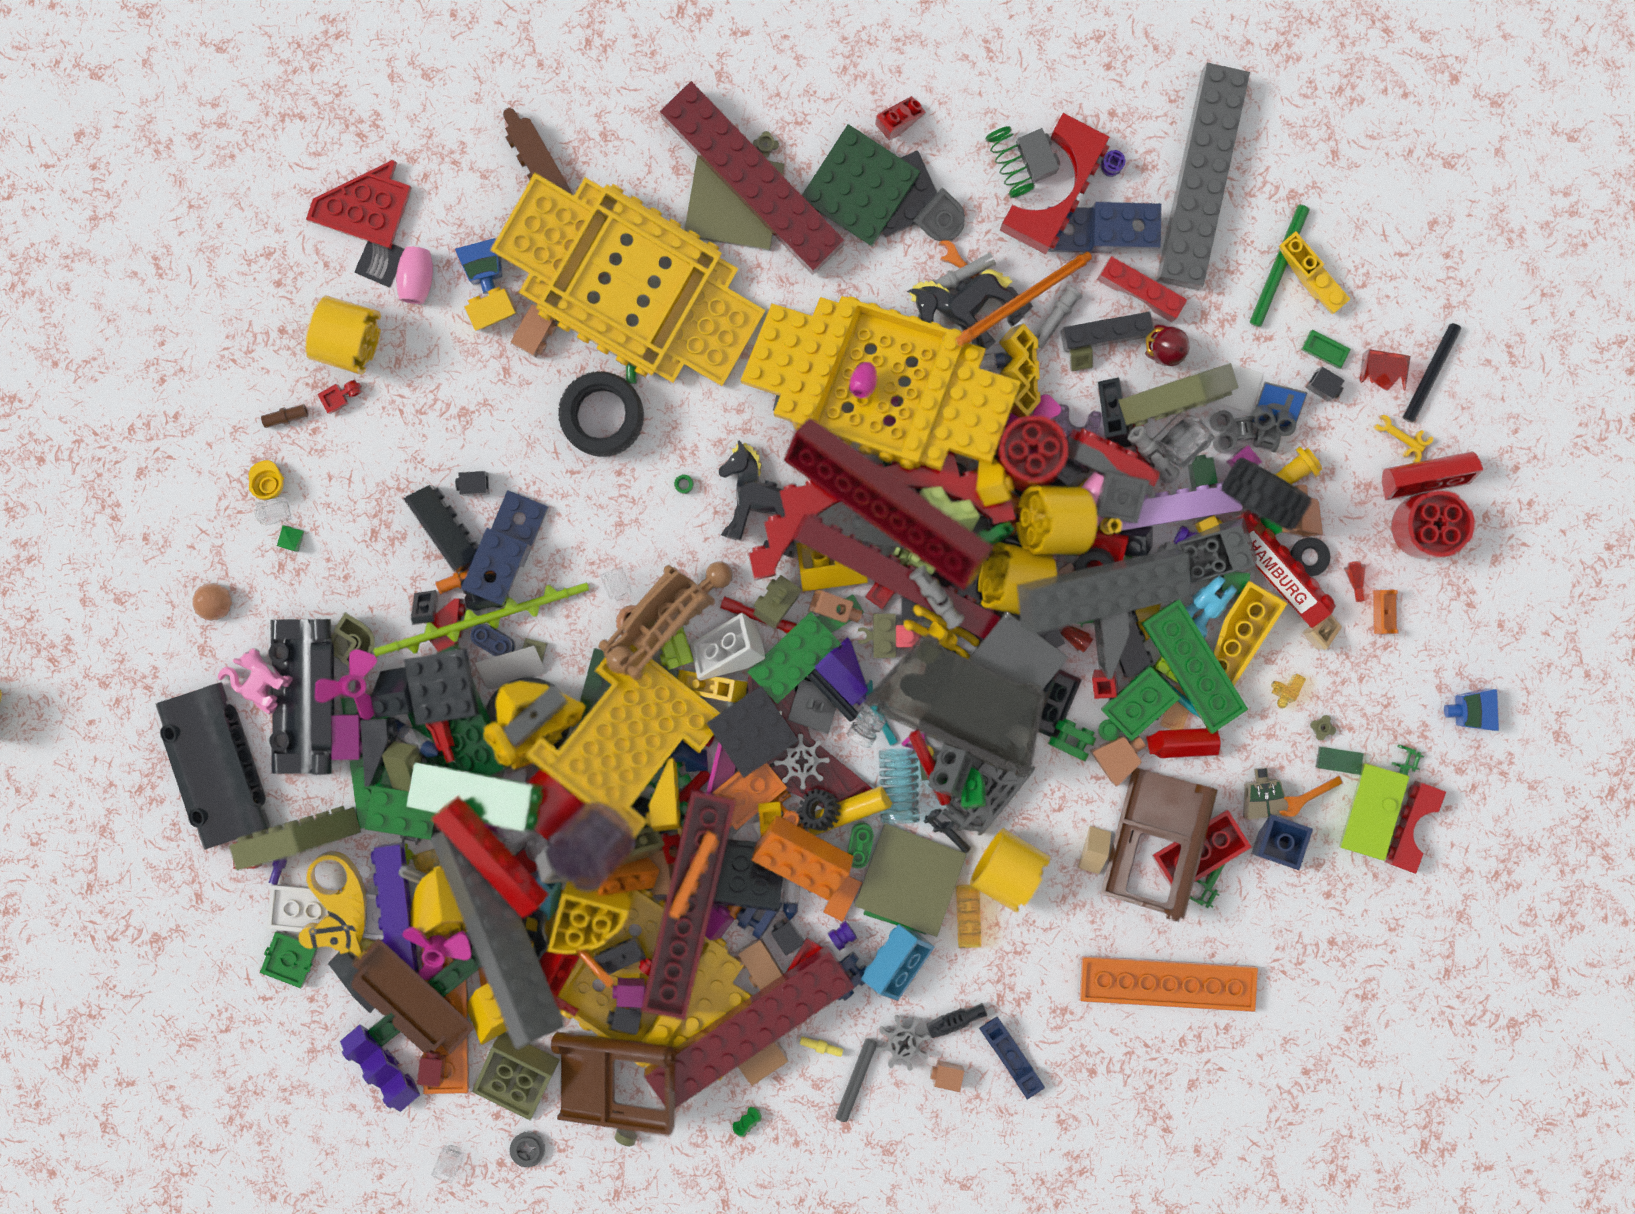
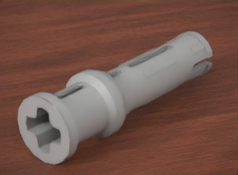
(952, 279)
(1062, 309)

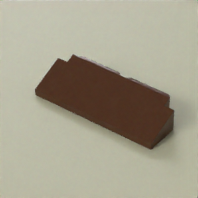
(417, 1007)

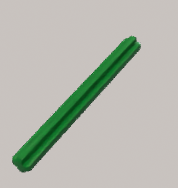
(1277, 269)

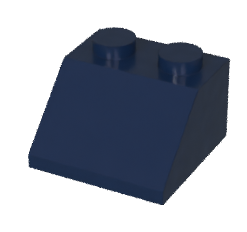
(1282, 841)

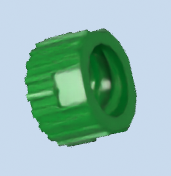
(681, 477)

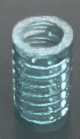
(904, 785)

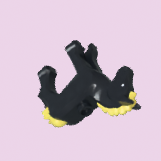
(967, 301)
(750, 492)

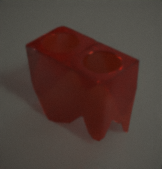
(1384, 368)

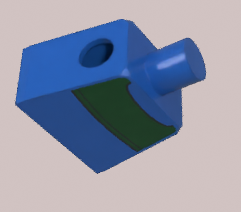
(480, 264)
(1475, 709)

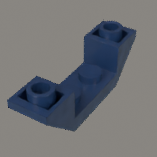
(693, 760)

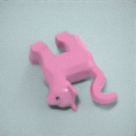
(259, 681)

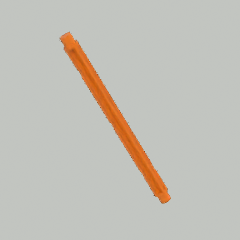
(1024, 298)

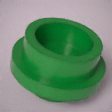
(1108, 730)

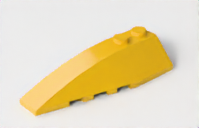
(1246, 628)

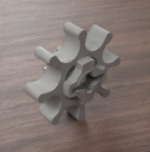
(814, 761)
(906, 1051)

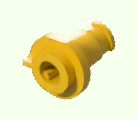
(1300, 466)

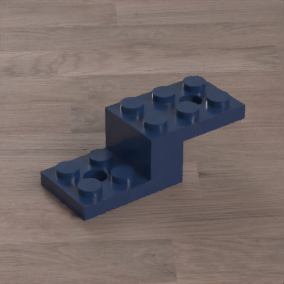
(1111, 227)
(504, 548)

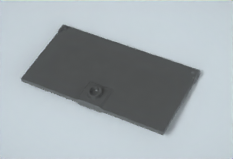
(1018, 655)

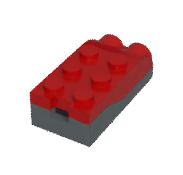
(1108, 456)

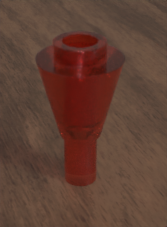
(1356, 574)

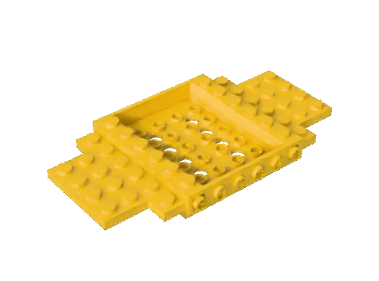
(568, 243)
(943, 410)
(711, 995)

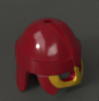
(1169, 345)

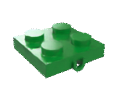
(288, 960)

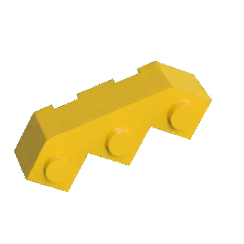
(1024, 367)

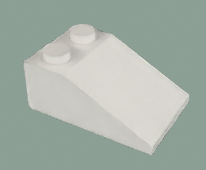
(728, 648)

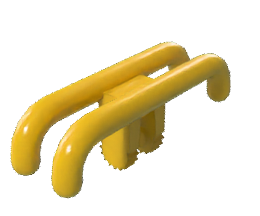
(939, 629)

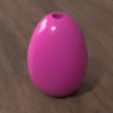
(863, 380)

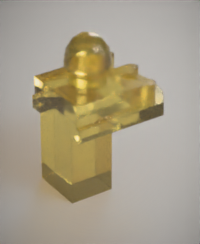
(1288, 693)

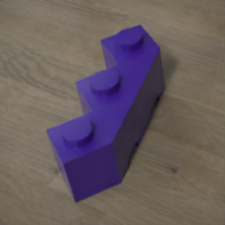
(380, 1068)

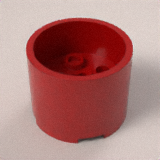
(1041, 467)
(1414, 527)
(556, 804)

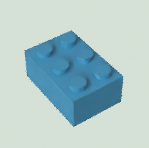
(897, 962)

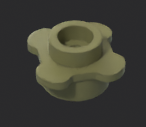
(766, 138)
(1324, 721)

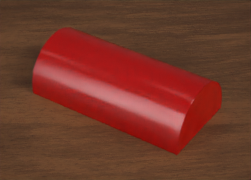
(1430, 475)
(1222, 844)

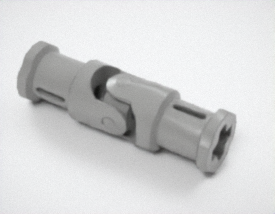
(1153, 454)
(932, 590)

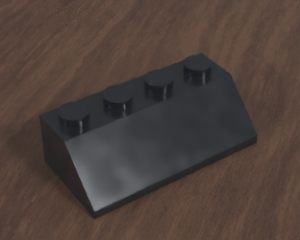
(443, 527)

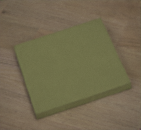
(720, 215)
(910, 880)

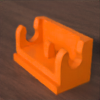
(1385, 612)

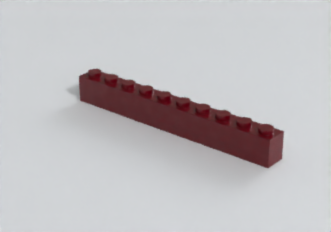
(887, 571)

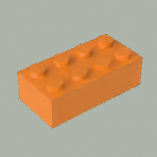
(802, 858)

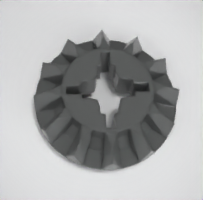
(521, 1157)

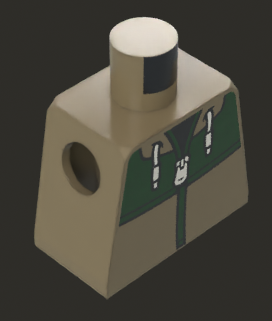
(1263, 796)

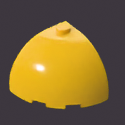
(434, 906)
(587, 919)

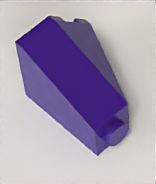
(844, 672)

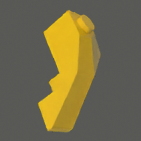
(516, 698)

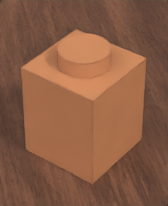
(947, 1076)

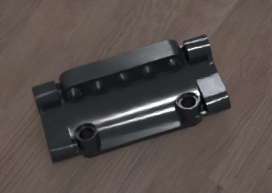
(299, 715)
(212, 765)

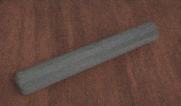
(856, 1080)

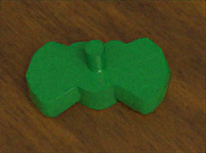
(747, 1122)

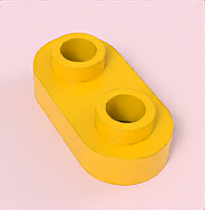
(503, 749)

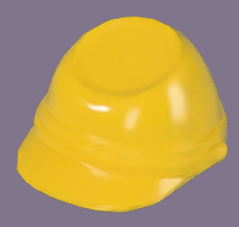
(265, 480)

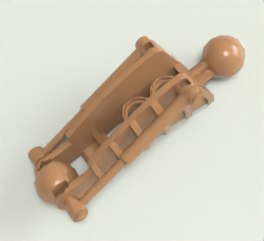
(669, 604)

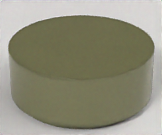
(625, 1137)

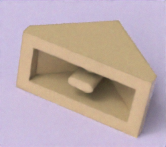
(1323, 633)
(1095, 850)

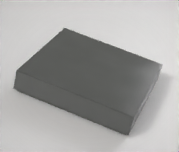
(1121, 497)

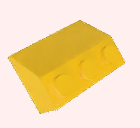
(823, 572)

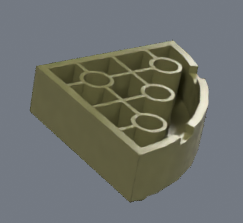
(1179, 395)
(294, 837)

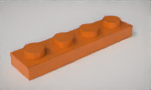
(698, 866)

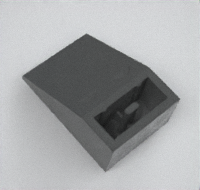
(1219, 550)

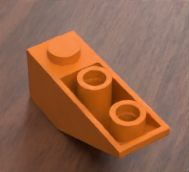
(631, 877)

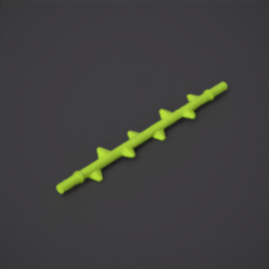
(471, 619)

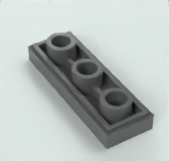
(527, 723)

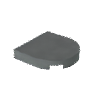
(941, 217)

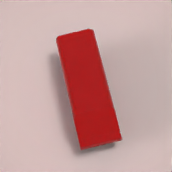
(1184, 743)

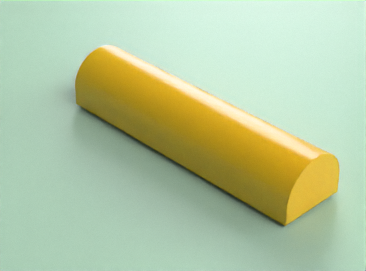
(858, 808)

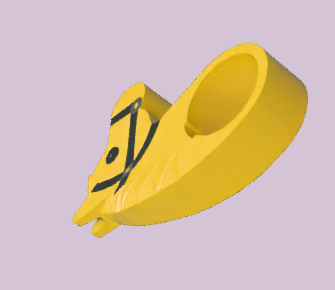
(347, 910)

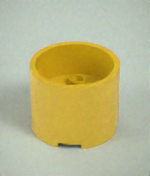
(342, 334)
(1057, 520)
(1007, 569)
(1009, 870)

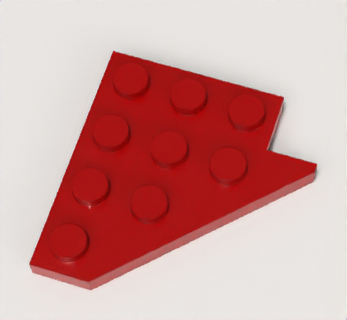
(364, 206)

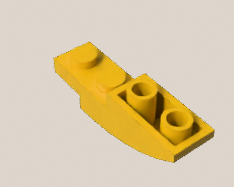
(1312, 274)

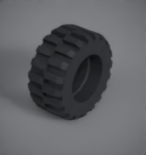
(1266, 494)

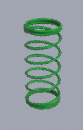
(998, 138)

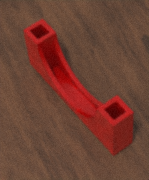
(1041, 227)

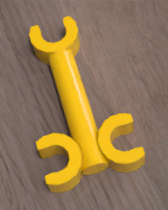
(1417, 444)

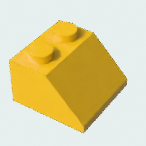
(485, 1014)

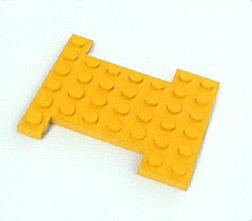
(627, 738)

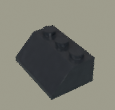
(1057, 701)

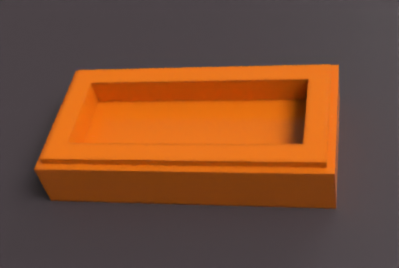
(842, 898)

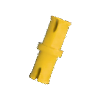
(1110, 525)

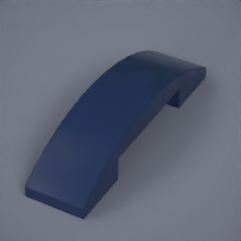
(1012, 1057)

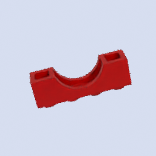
(1128, 280)
(1421, 801)

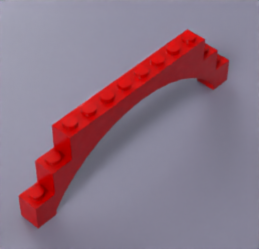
(815, 500)

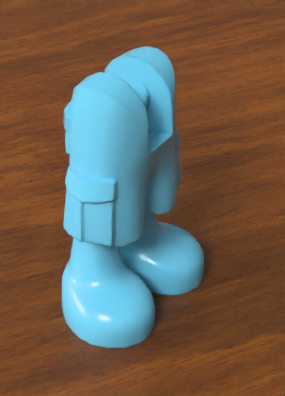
(1210, 602)

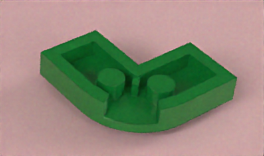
(997, 533)
(973, 791)

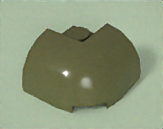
(351, 635)

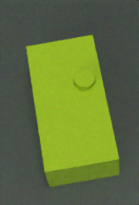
(1374, 811)

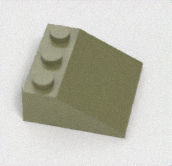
(515, 1076)

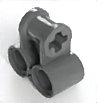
(1234, 430)
(1270, 431)

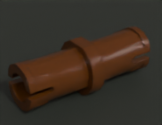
(284, 416)

